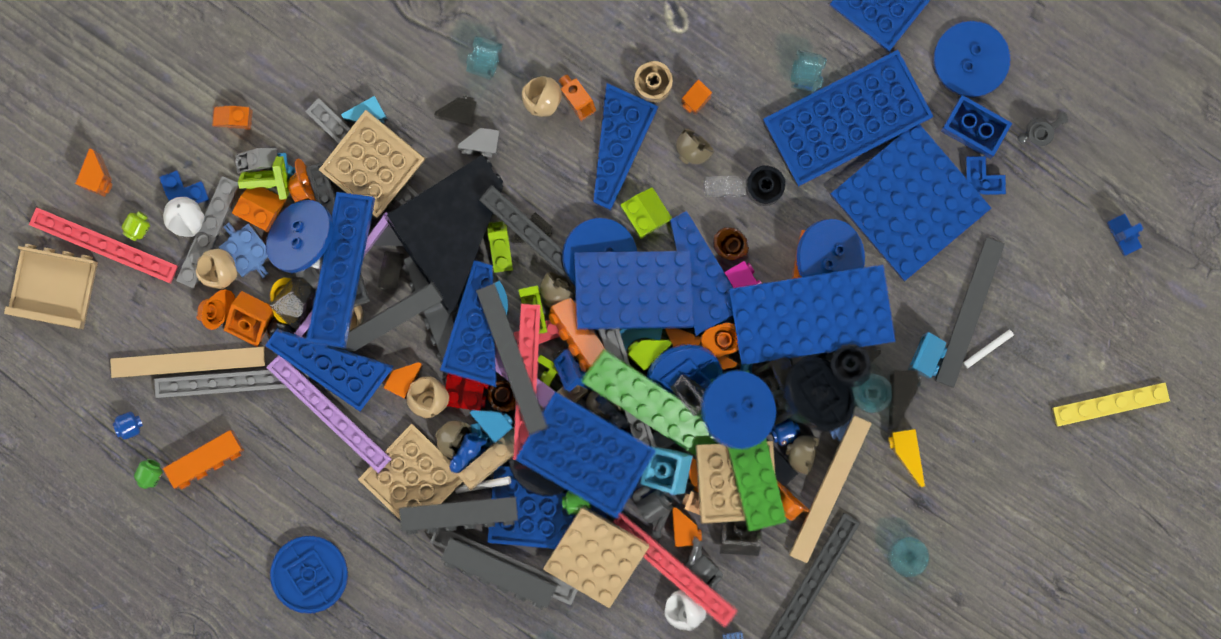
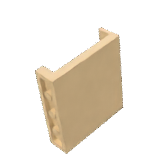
(52, 287)

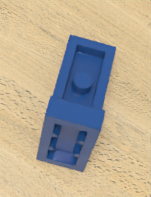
(1125, 234)
(569, 371)

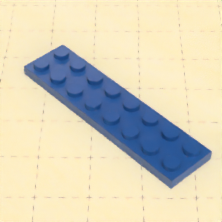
(341, 270)

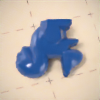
(468, 452)

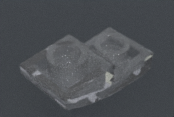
(725, 186)

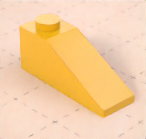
(907, 451)

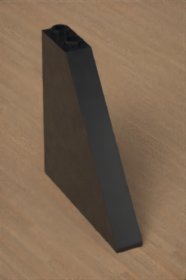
(447, 226)

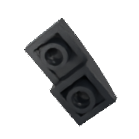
(783, 470)

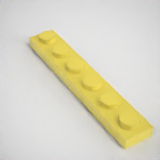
(1111, 404)

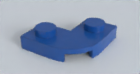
(980, 181)
(175, 188)

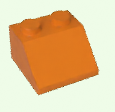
(94, 174)
(259, 207)
(248, 318)

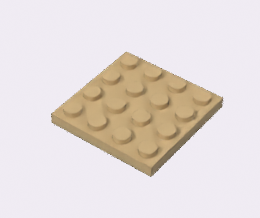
(372, 162)
(414, 475)
(717, 484)
(596, 556)

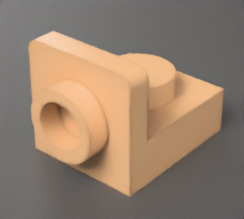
(691, 502)

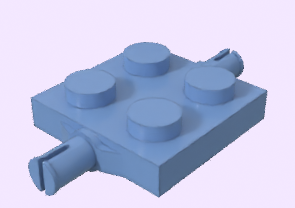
(246, 249)

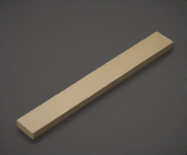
(187, 362)
(830, 488)

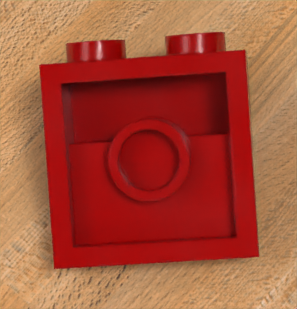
(465, 393)

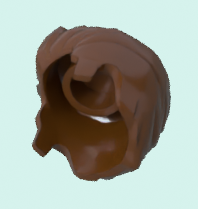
(730, 243)
(502, 397)

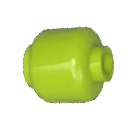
(135, 226)

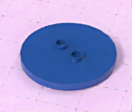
(971, 59)
(299, 236)
(595, 236)
(829, 248)
(690, 360)
(738, 410)
(309, 574)

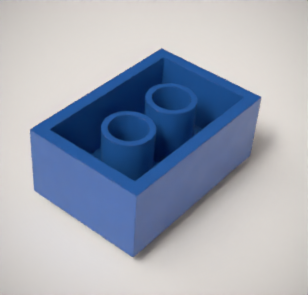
(976, 127)

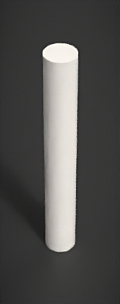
(987, 349)
(485, 484)

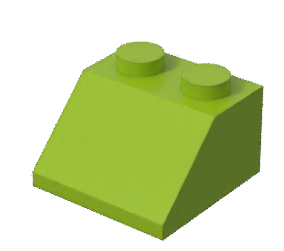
(645, 212)
(647, 351)

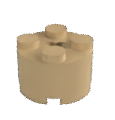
(658, 91)

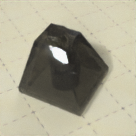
(294, 302)

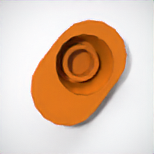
(299, 183)
(215, 310)
(721, 339)
(791, 505)

